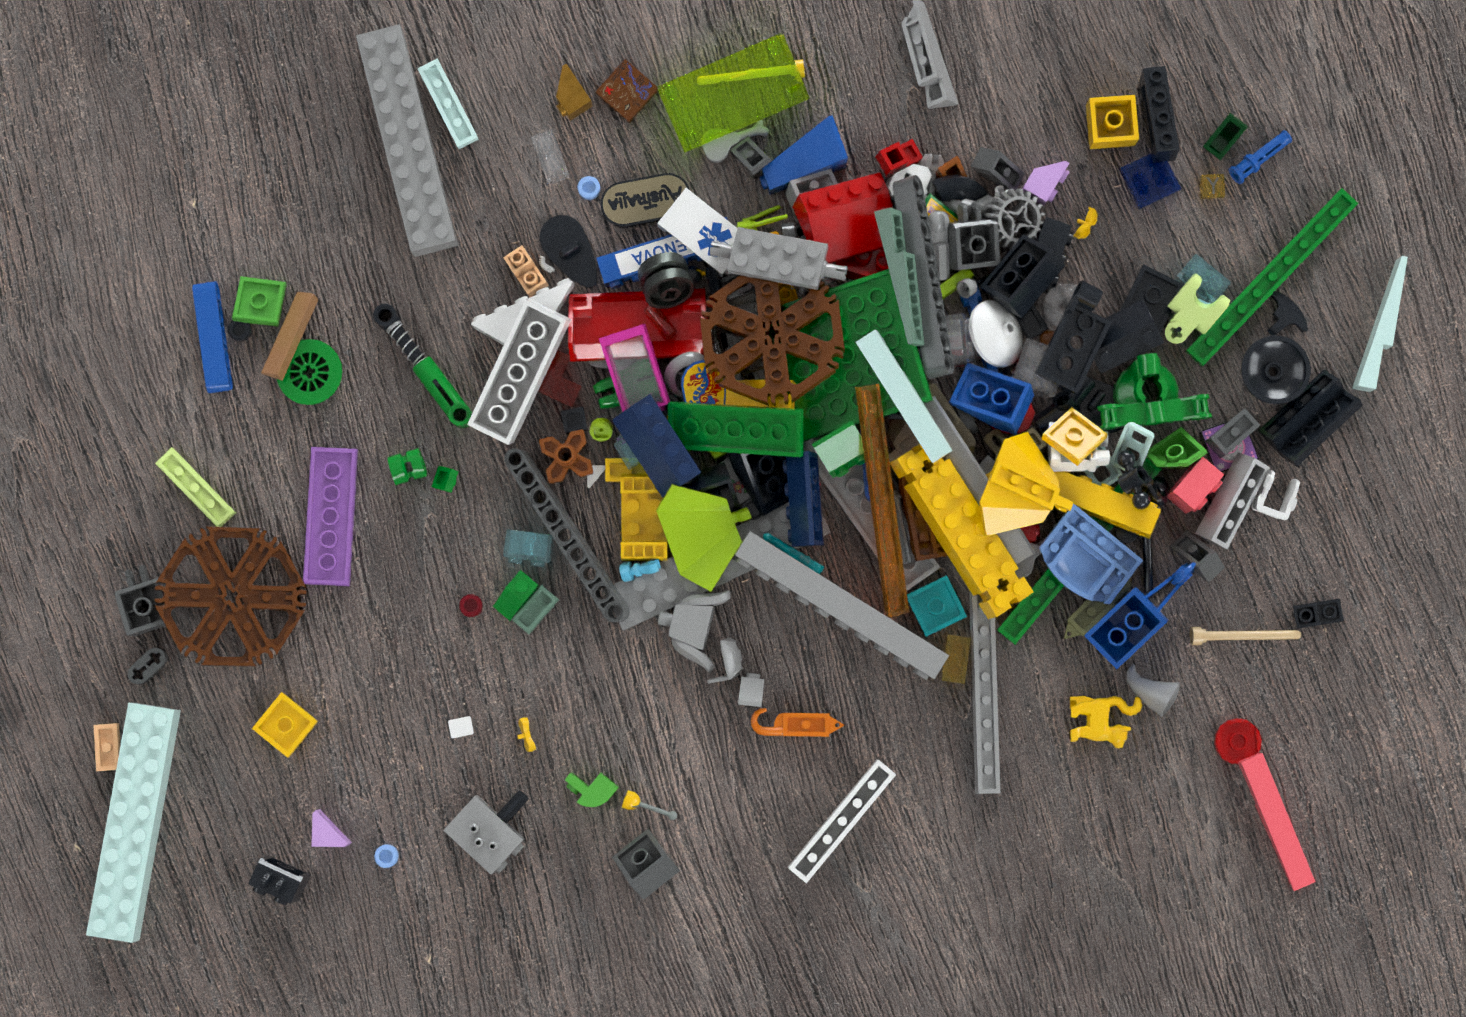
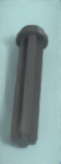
(905, 549)

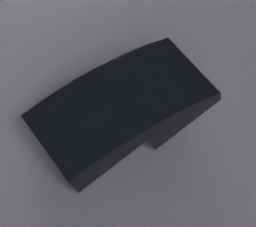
(1318, 613)

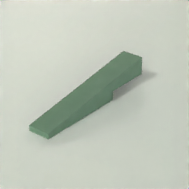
(902, 272)

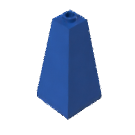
(813, 153)

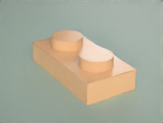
(106, 746)

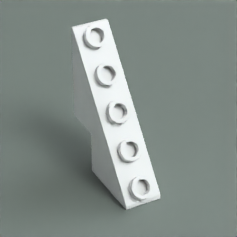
(500, 323)

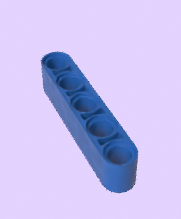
(212, 337)

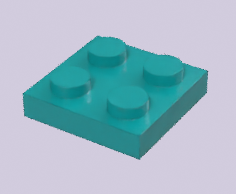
(936, 606)

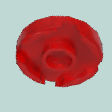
(1237, 740)

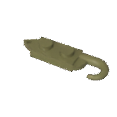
(1090, 613)

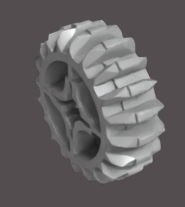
(1025, 204)

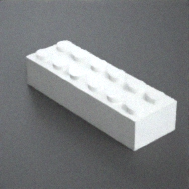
(519, 371)

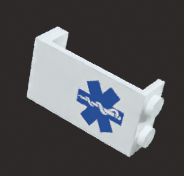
(697, 226)

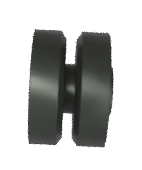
(665, 280)

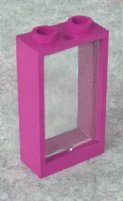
(634, 367)

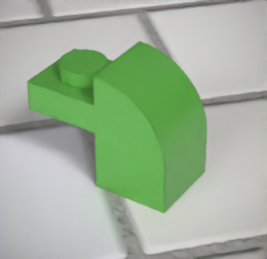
(594, 795)

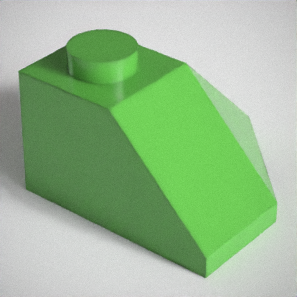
(1176, 451)

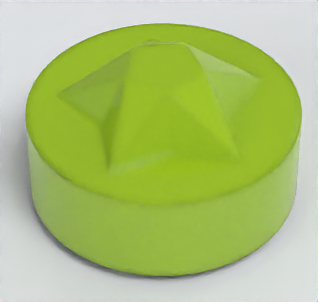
(601, 429)

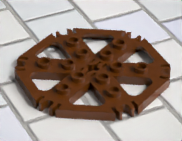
(774, 355)
(208, 596)

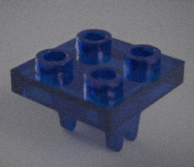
(1149, 181)

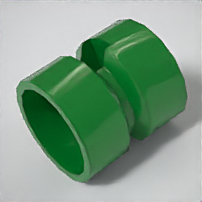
(399, 468)

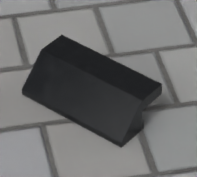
(1310, 418)

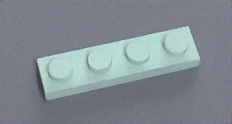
(448, 103)

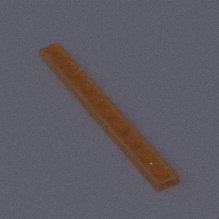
(882, 500)

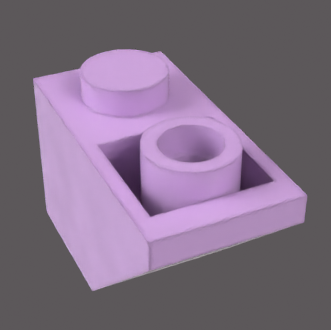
(1044, 180)

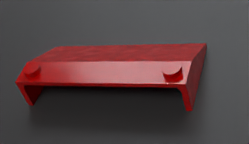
(608, 313)

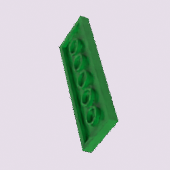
(738, 428)

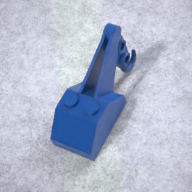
(1134, 620)

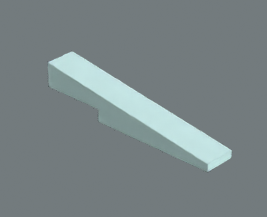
(1383, 329)
(904, 395)

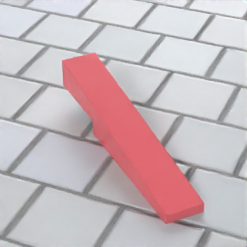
(1276, 821)

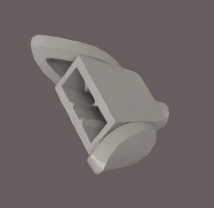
(692, 624)

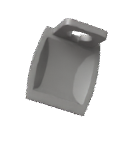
(732, 660)

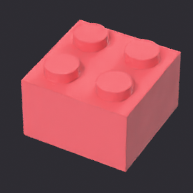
(1194, 485)

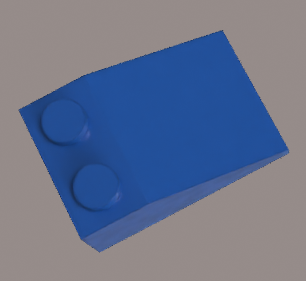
(993, 398)

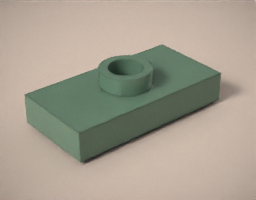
(535, 609)

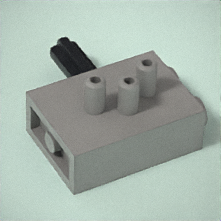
(487, 833)

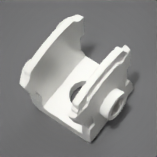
(1289, 502)

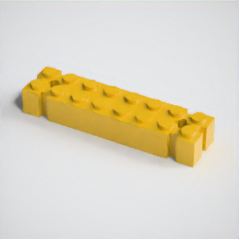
(960, 531)

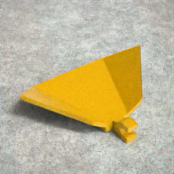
(1020, 488)

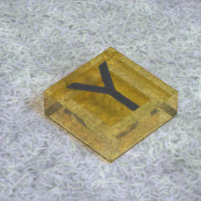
(1212, 186)

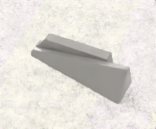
(927, 58)

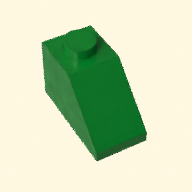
(515, 595)

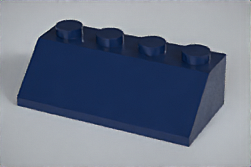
(656, 445)
(804, 500)

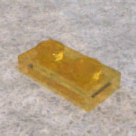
(956, 664)

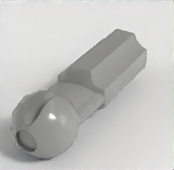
(939, 226)

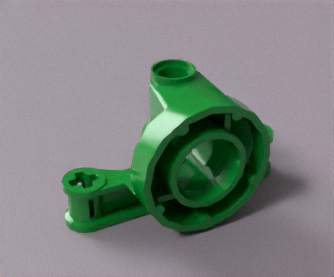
(1131, 403)

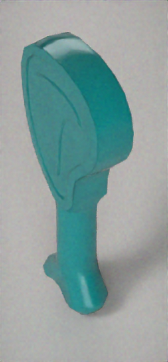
(794, 553)

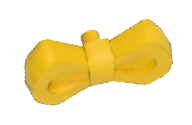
(524, 727)

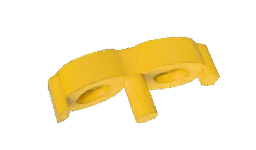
(1084, 230)

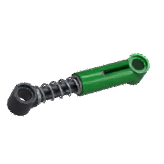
(424, 367)

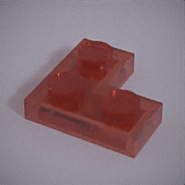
(555, 385)

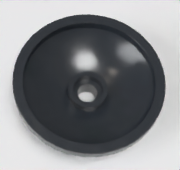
(1286, 359)

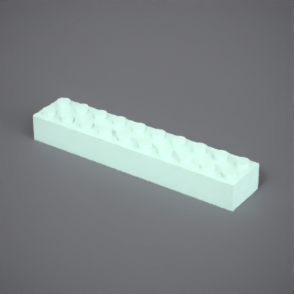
(133, 822)

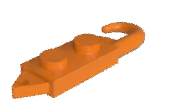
(797, 724)

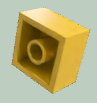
(1112, 122)

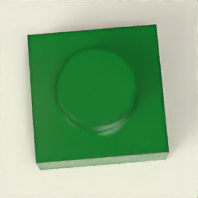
(445, 479)

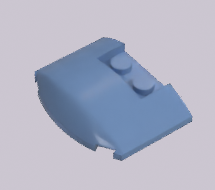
(1088, 557)

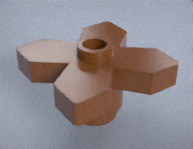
(573, 445)

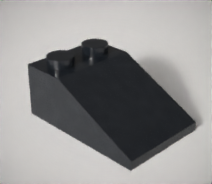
(762, 479)

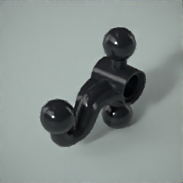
(1138, 481)

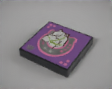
(1223, 464)

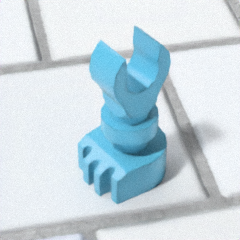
(628, 571)

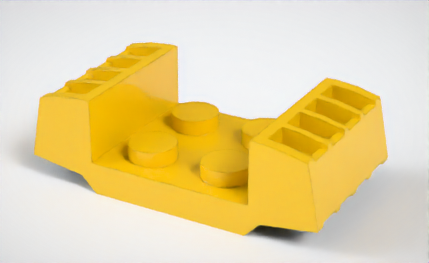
(641, 528)

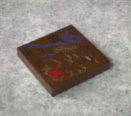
(627, 91)

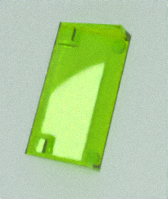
(733, 92)

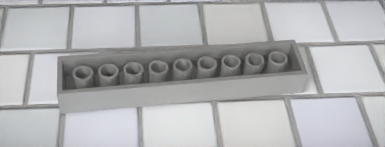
(407, 140)
(841, 605)

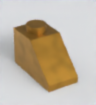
(571, 95)

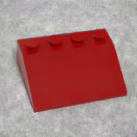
(844, 216)

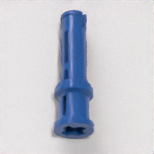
(1251, 163)

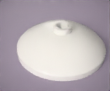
(996, 334)

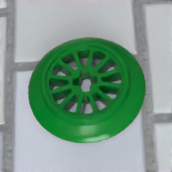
(309, 397)

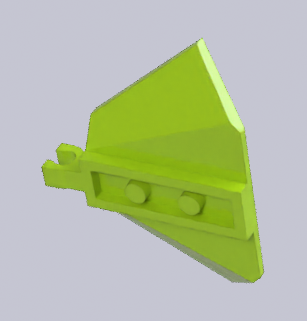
(700, 533)

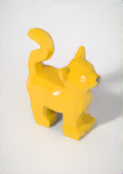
(1097, 718)

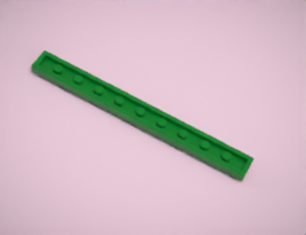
(1272, 277)
(1048, 587)

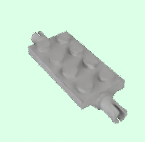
(778, 258)

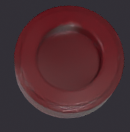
(471, 605)

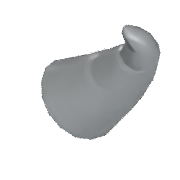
(1155, 694)

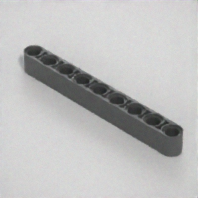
(937, 350)
(557, 529)

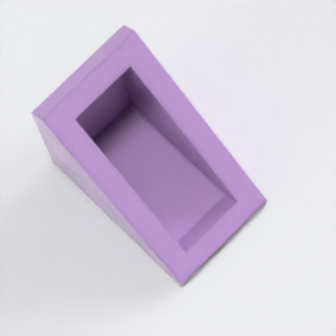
(326, 833)

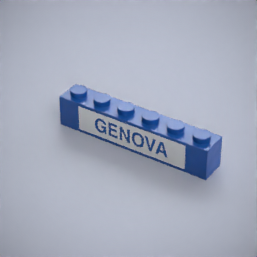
(624, 264)

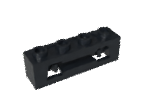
(1159, 114)

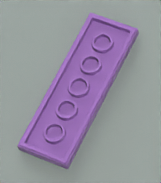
(330, 516)

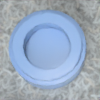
(589, 188)
(386, 856)

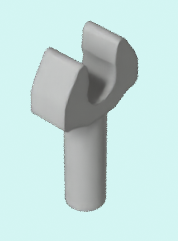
(927, 162)

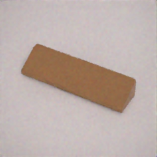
(290, 335)

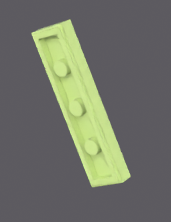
(195, 487)

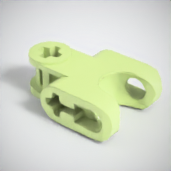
(1192, 313)

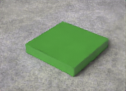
(259, 301)

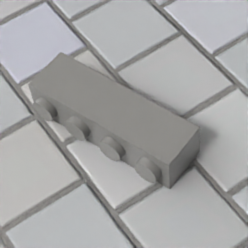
(1232, 500)

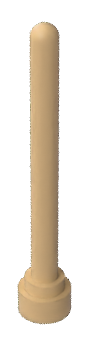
(1200, 635)

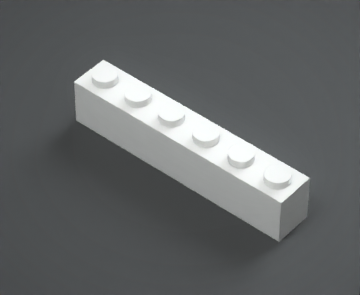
(841, 820)

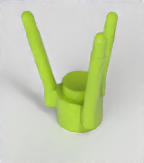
(749, 223)

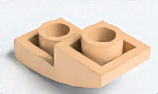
(525, 271)

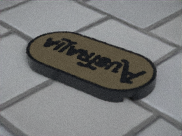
(641, 199)

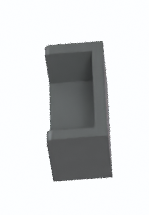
(1232, 433)

